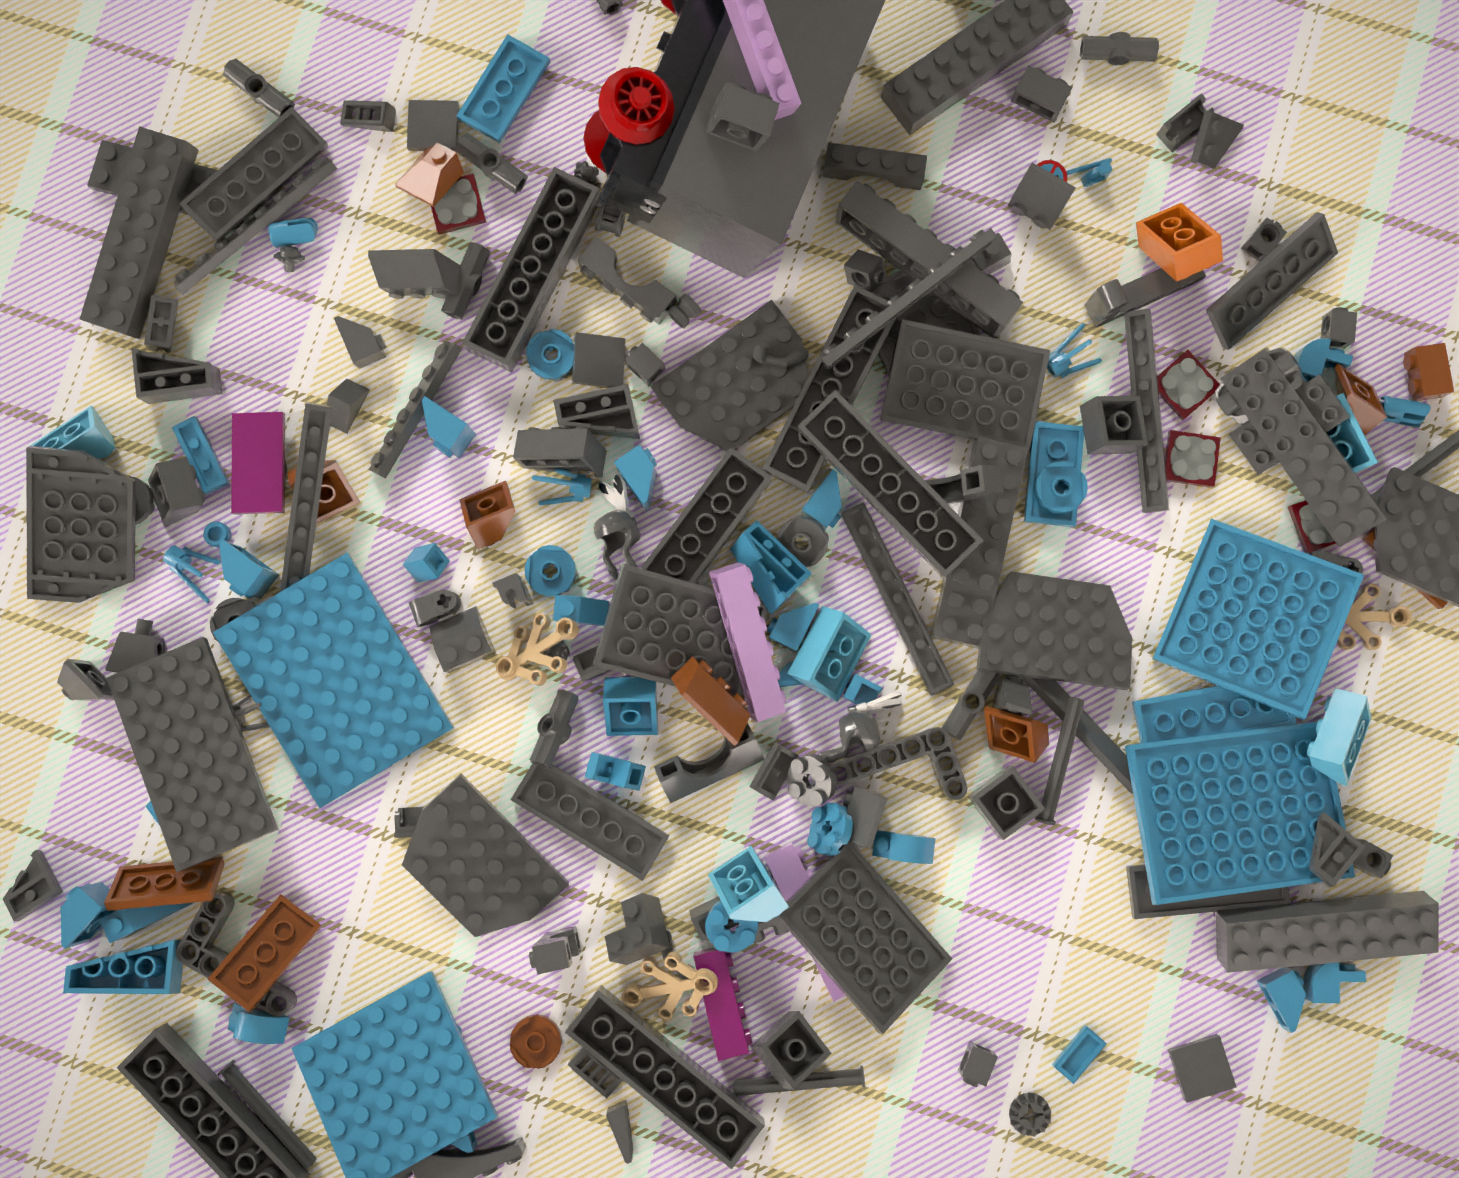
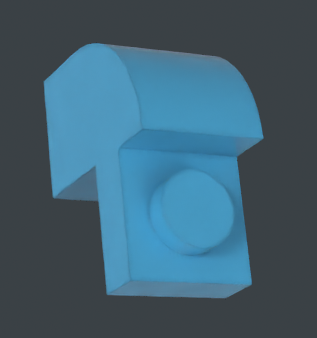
(1317, 355)
(615, 771)
(904, 847)
(1324, 980)
(257, 1026)

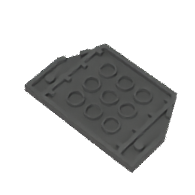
(728, 393)
(77, 525)
(1419, 536)
(1057, 632)
(479, 862)

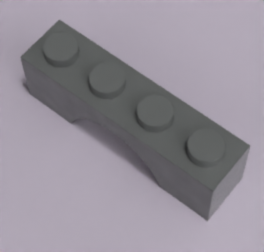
(851, 161)
(651, 299)
(969, 484)
(685, 777)
(555, 950)

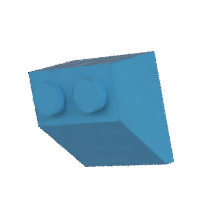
(449, 432)
(639, 473)
(244, 571)
(630, 706)
(82, 913)

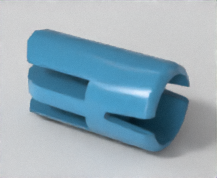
(292, 232)
(1404, 411)

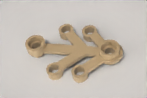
(1357, 616)
(535, 648)
(672, 985)

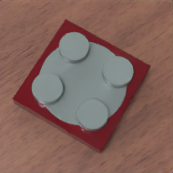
(459, 206)
(1186, 385)
(1192, 458)
(1309, 528)

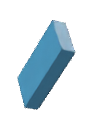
(1079, 1054)

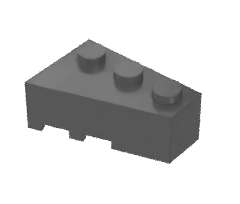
(171, 378)
(601, 411)
(560, 448)

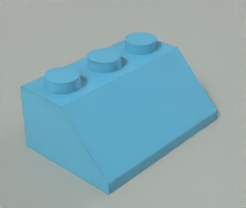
(82, 432)
(1352, 441)
(829, 653)
(1340, 735)
(747, 888)

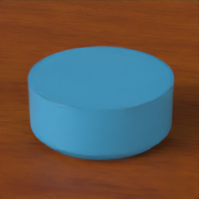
(215, 532)

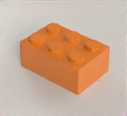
(1179, 241)

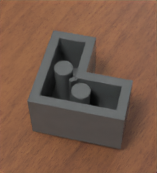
(643, 934)

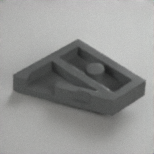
(1214, 139)
(1332, 850)
(32, 888)

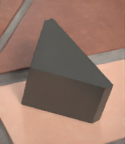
(346, 404)

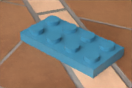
(503, 88)
(1052, 444)

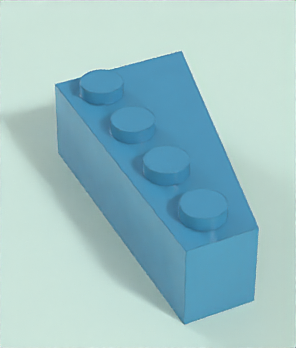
(138, 971)

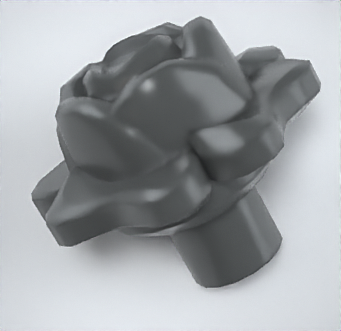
(586, 172)
(289, 257)
(560, 650)

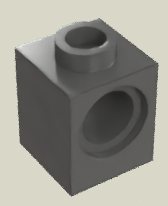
(1256, 246)
(865, 270)
(1339, 327)
(644, 363)
(1381, 862)
(977, 1064)

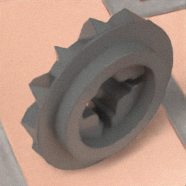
(1019, 1108)

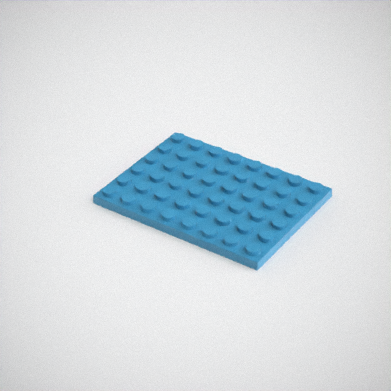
(333, 680)
(1230, 811)

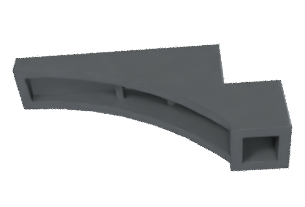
(460, 1164)

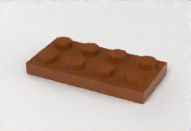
(161, 885)
(264, 953)

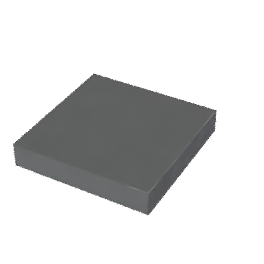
(432, 123)
(598, 360)
(1202, 1068)

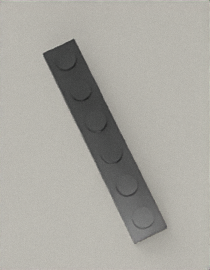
(410, 416)

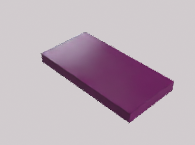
(258, 463)

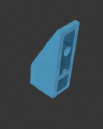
(129, 921)

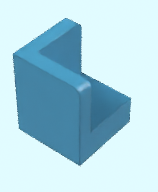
(426, 562)
(861, 690)

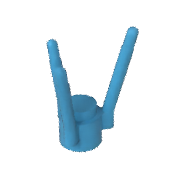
(1059, 363)
(579, 486)
(180, 559)

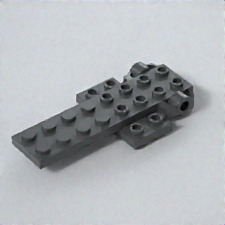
(1288, 424)

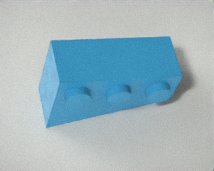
(774, 569)

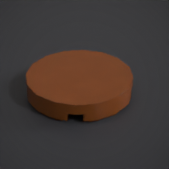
(535, 1041)

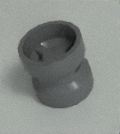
(686, 309)

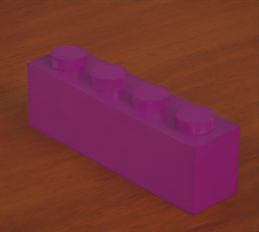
(722, 1006)

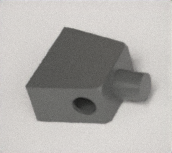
(994, 256)
(135, 647)

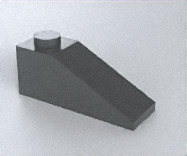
(1013, 697)

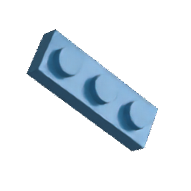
(200, 454)

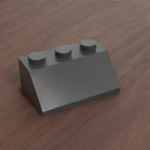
(415, 273)

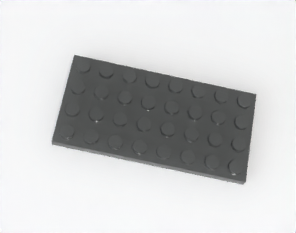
(192, 754)

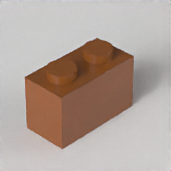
(1428, 372)

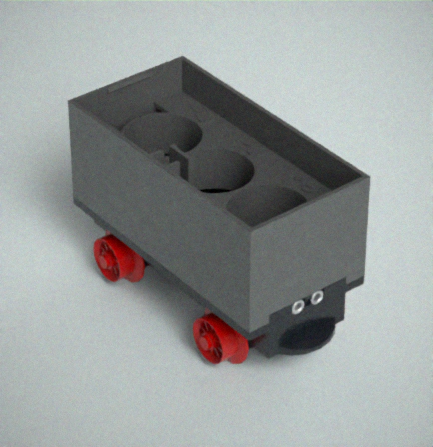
(704, 189)

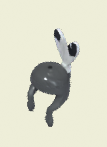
(618, 526)
(861, 726)

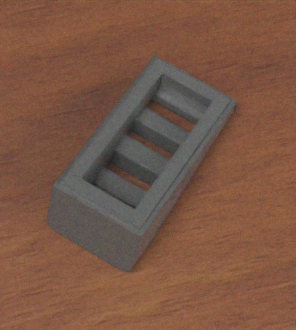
(383, 118)
(582, 1071)
(620, 1125)

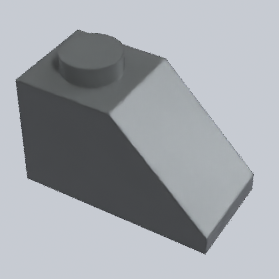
(361, 342)

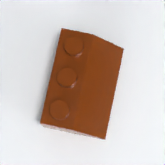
(712, 698)

